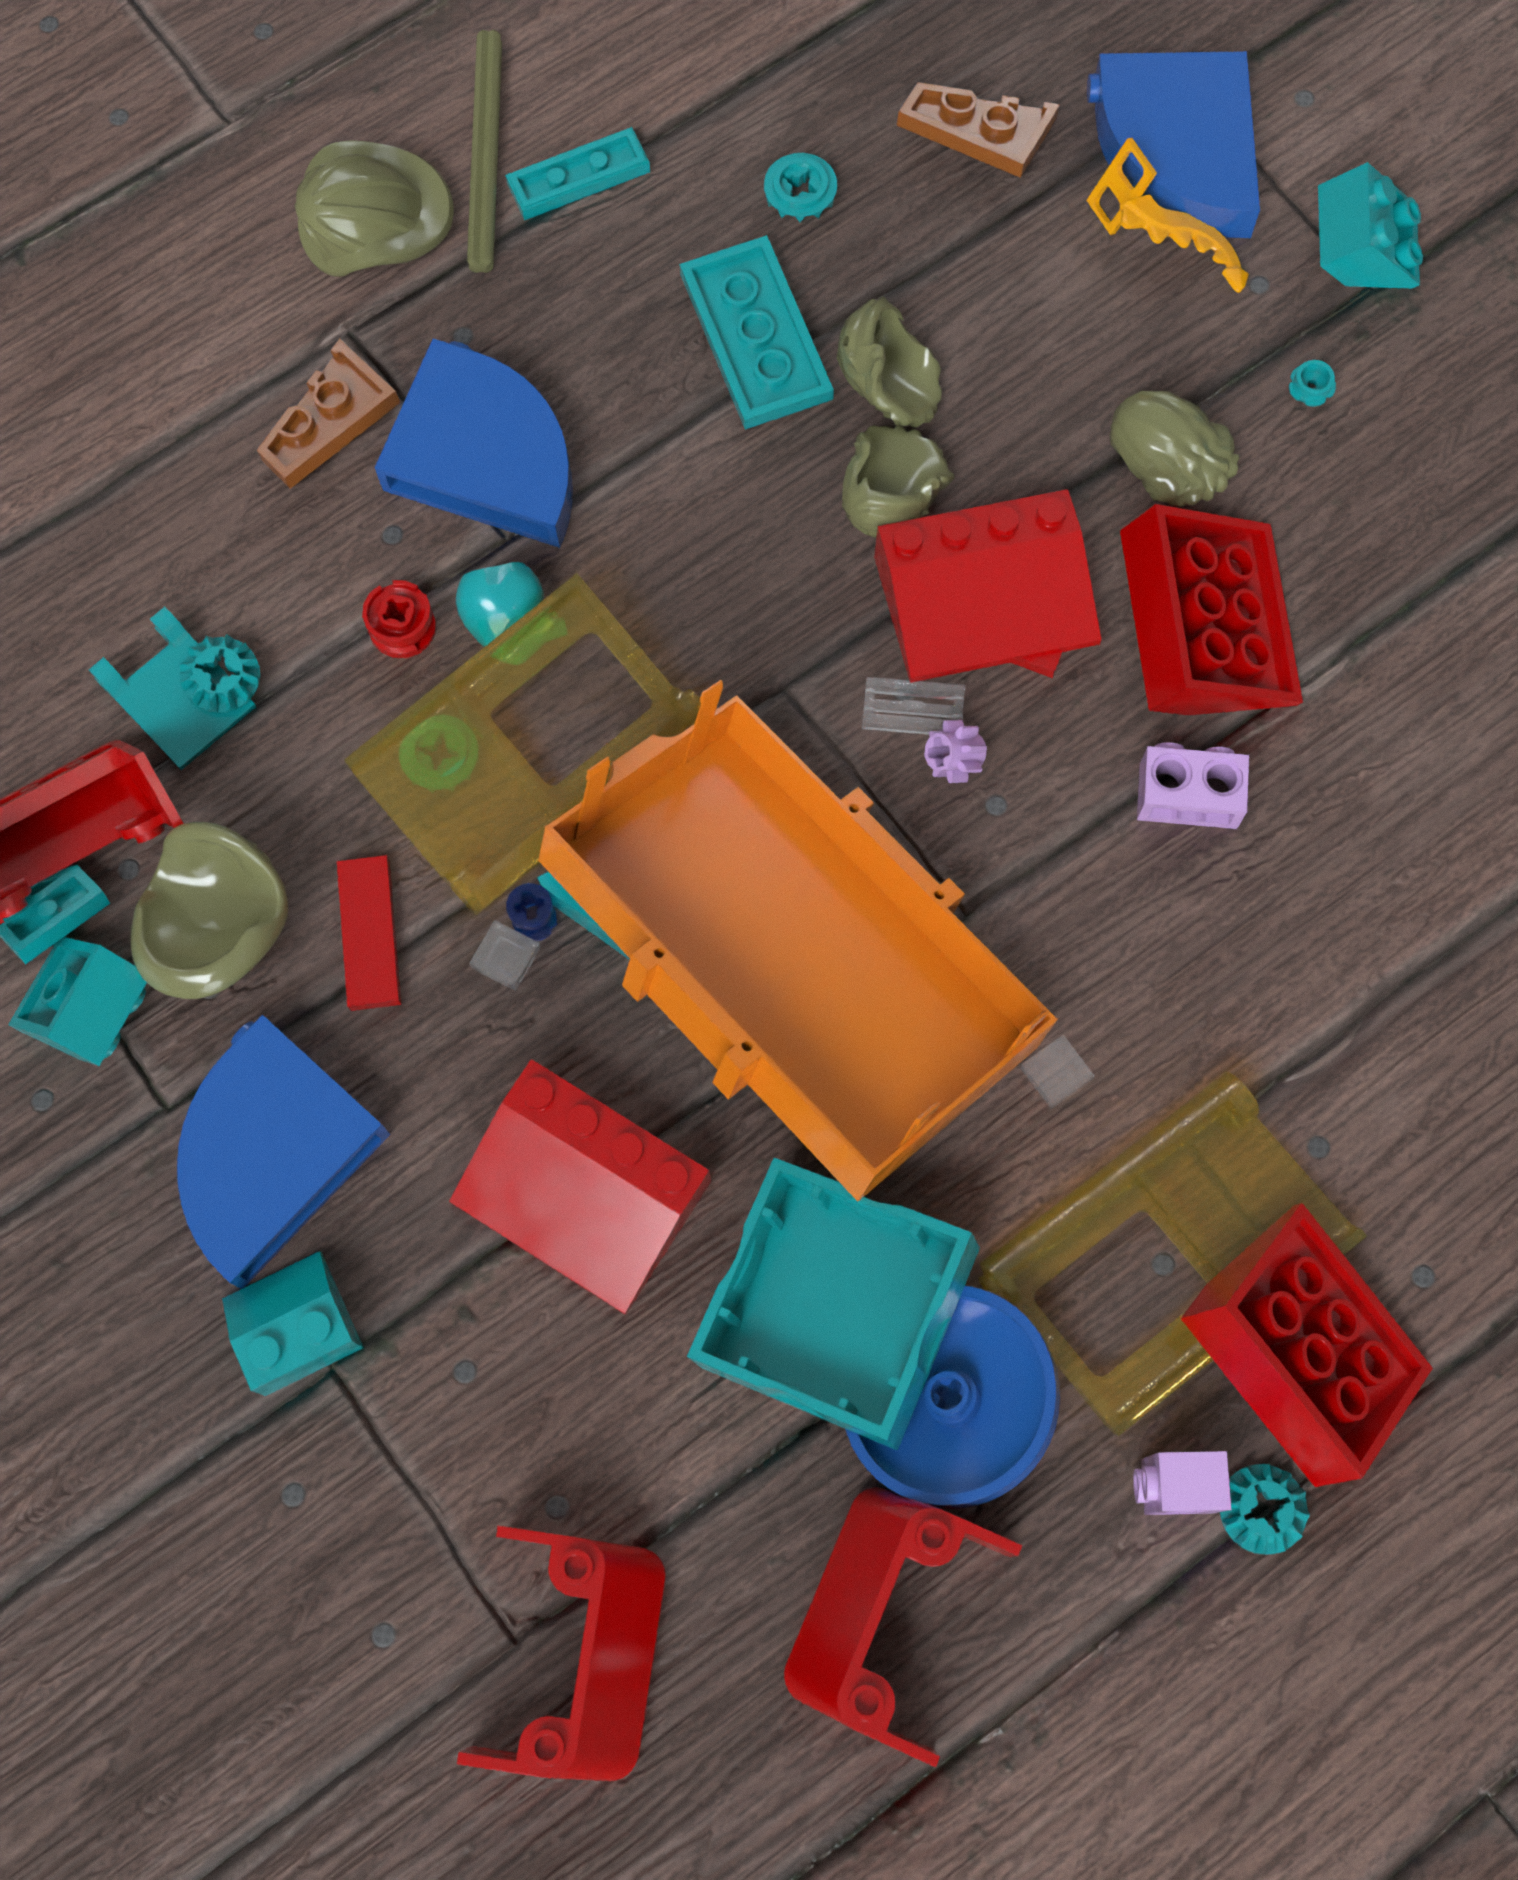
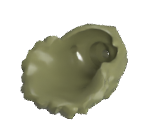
(889, 364)
(1173, 447)
(892, 477)

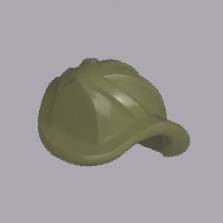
(370, 207)
(206, 912)

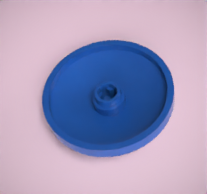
(980, 1413)

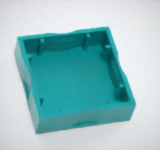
(835, 1303)

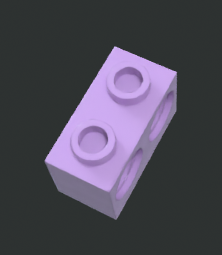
(1194, 799)
(1183, 1483)

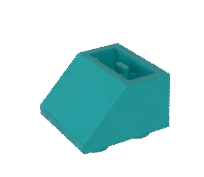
(1368, 231)

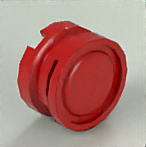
(399, 619)

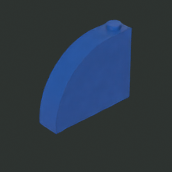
(1191, 125)
(480, 446)
(265, 1149)

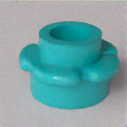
(1316, 373)

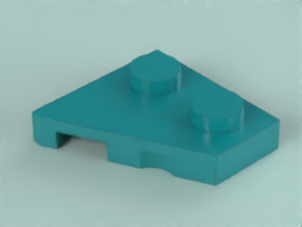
(52, 912)

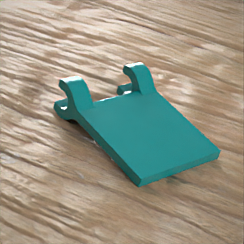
(160, 704)

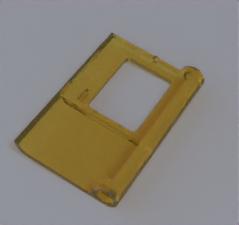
(461, 781)
(1211, 1187)

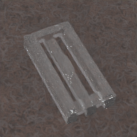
(910, 724)

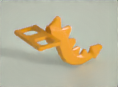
(1144, 213)

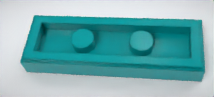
(578, 173)

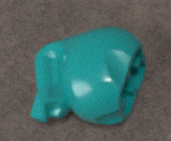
(496, 598)

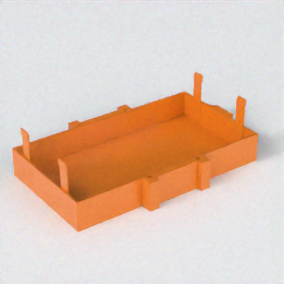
(792, 940)

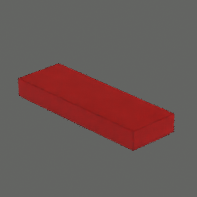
(368, 933)

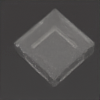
(505, 955)
(1057, 1071)

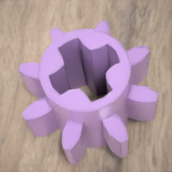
(955, 751)

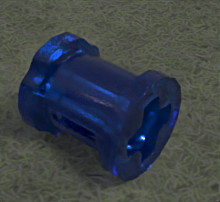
(524, 897)

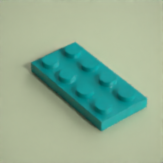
(756, 332)

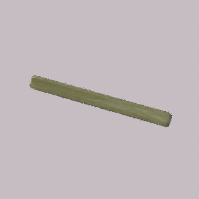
(484, 152)

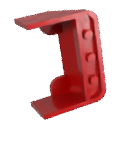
(75, 813)
(851, 1599)
(613, 1668)

